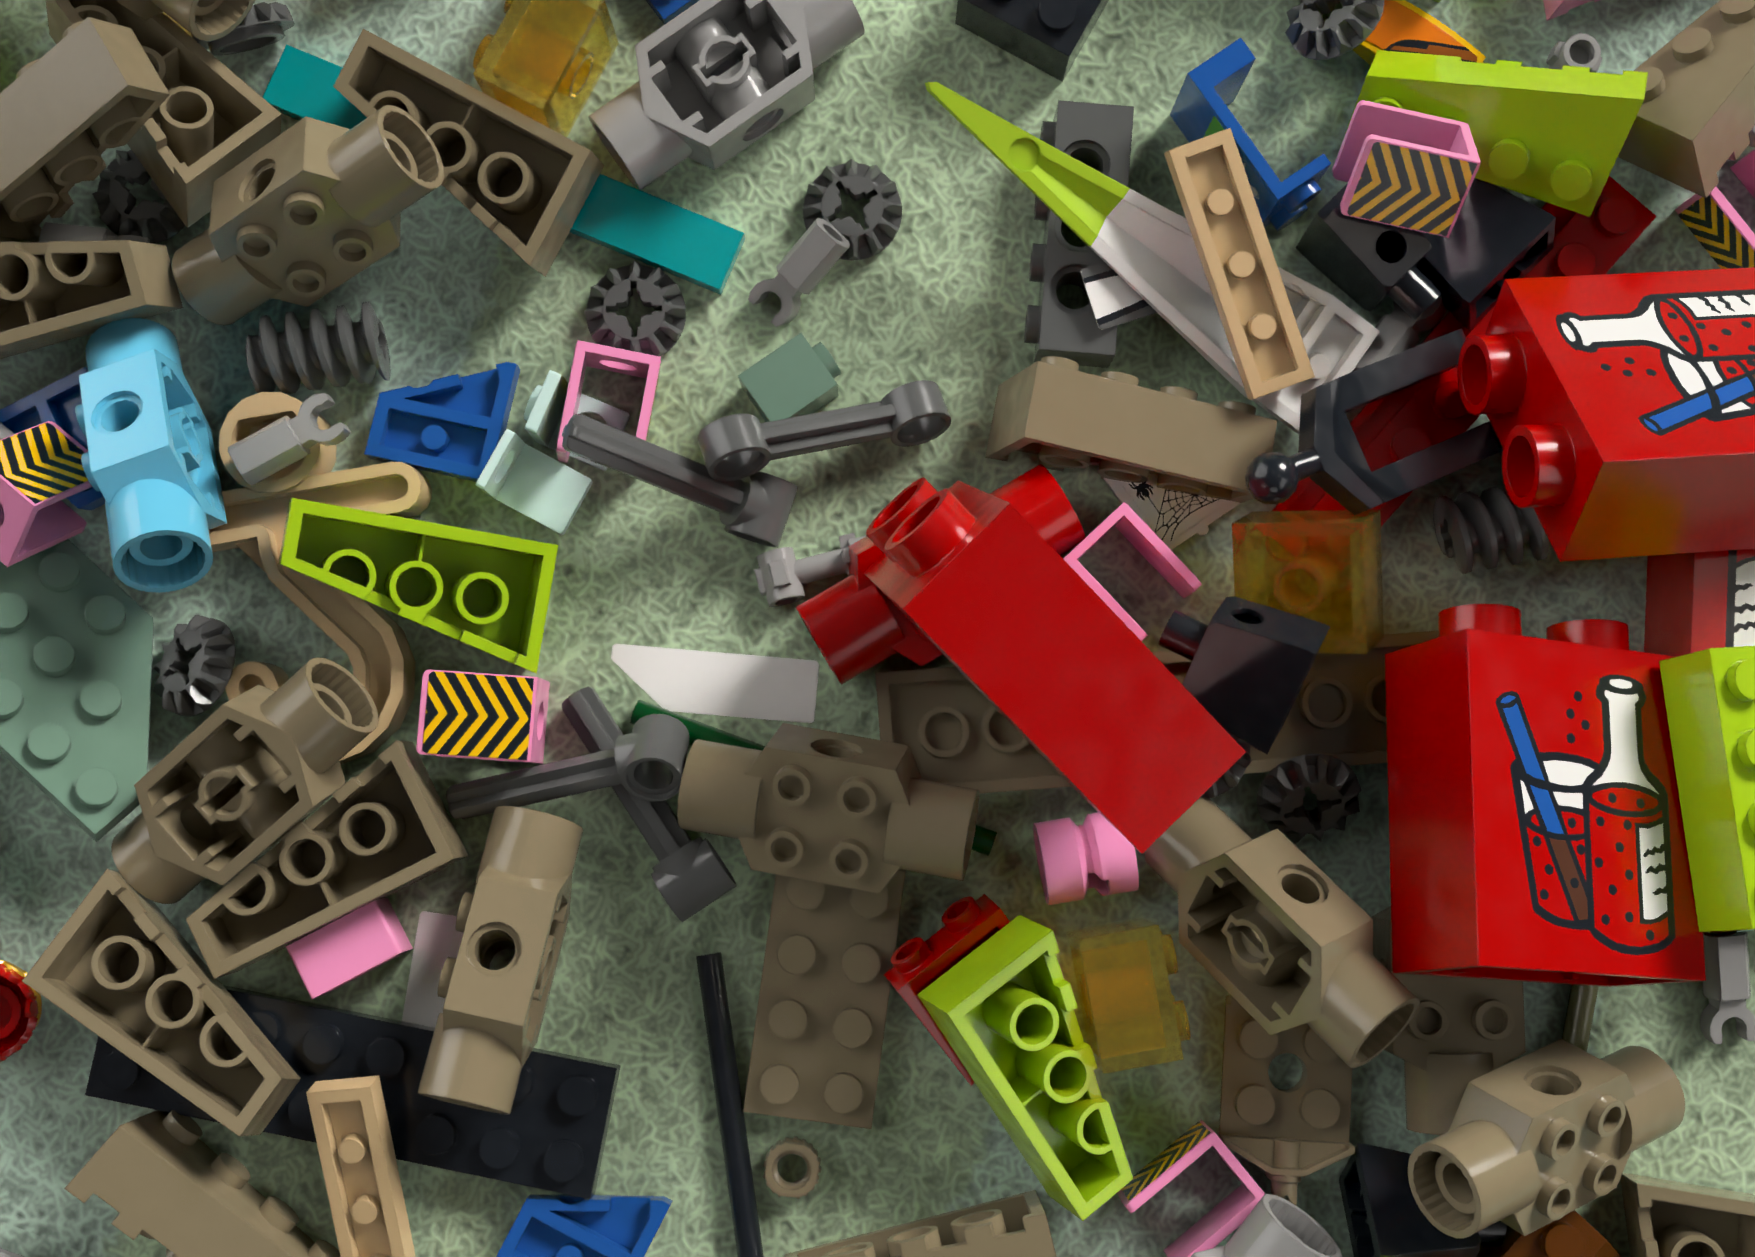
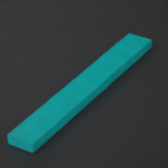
(611, 215)

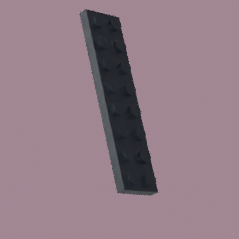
(545, 1143)

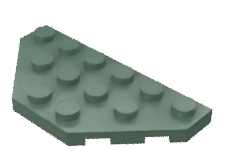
(75, 684)

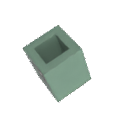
(791, 380)

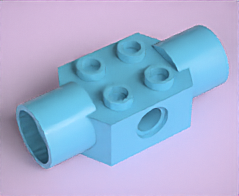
(149, 456)

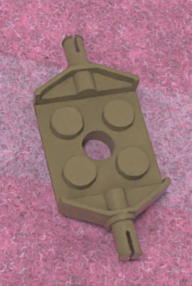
(1282, 1129)

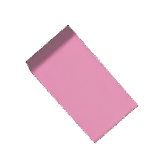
(349, 947)

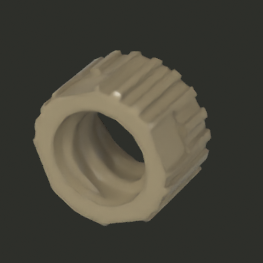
(801, 1186)

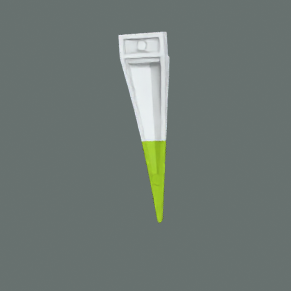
(1159, 257)

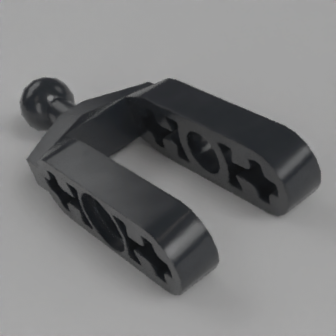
(1332, 453)

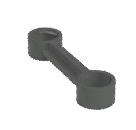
(743, 446)

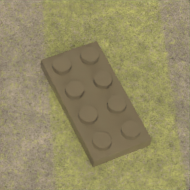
(823, 1001)

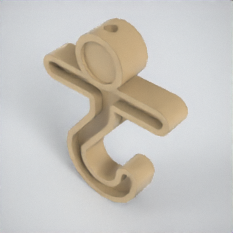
(257, 525)

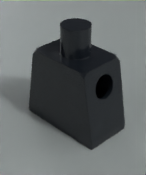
(1490, 242)
(1369, 259)
(1246, 664)
(1385, 1216)

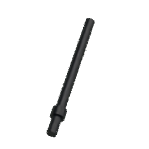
(729, 1105)

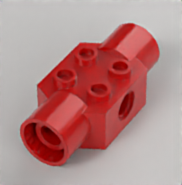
(862, 627)

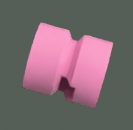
(1083, 858)

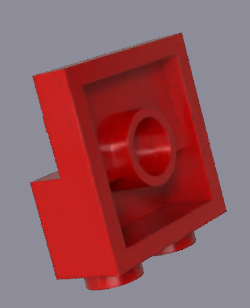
(920, 963)

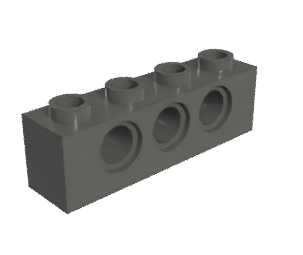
(1101, 139)

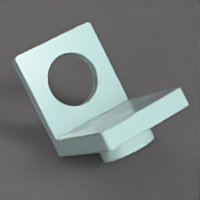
(546, 410)
(533, 483)

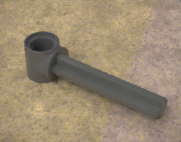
(748, 507)
(644, 761)
(688, 871)

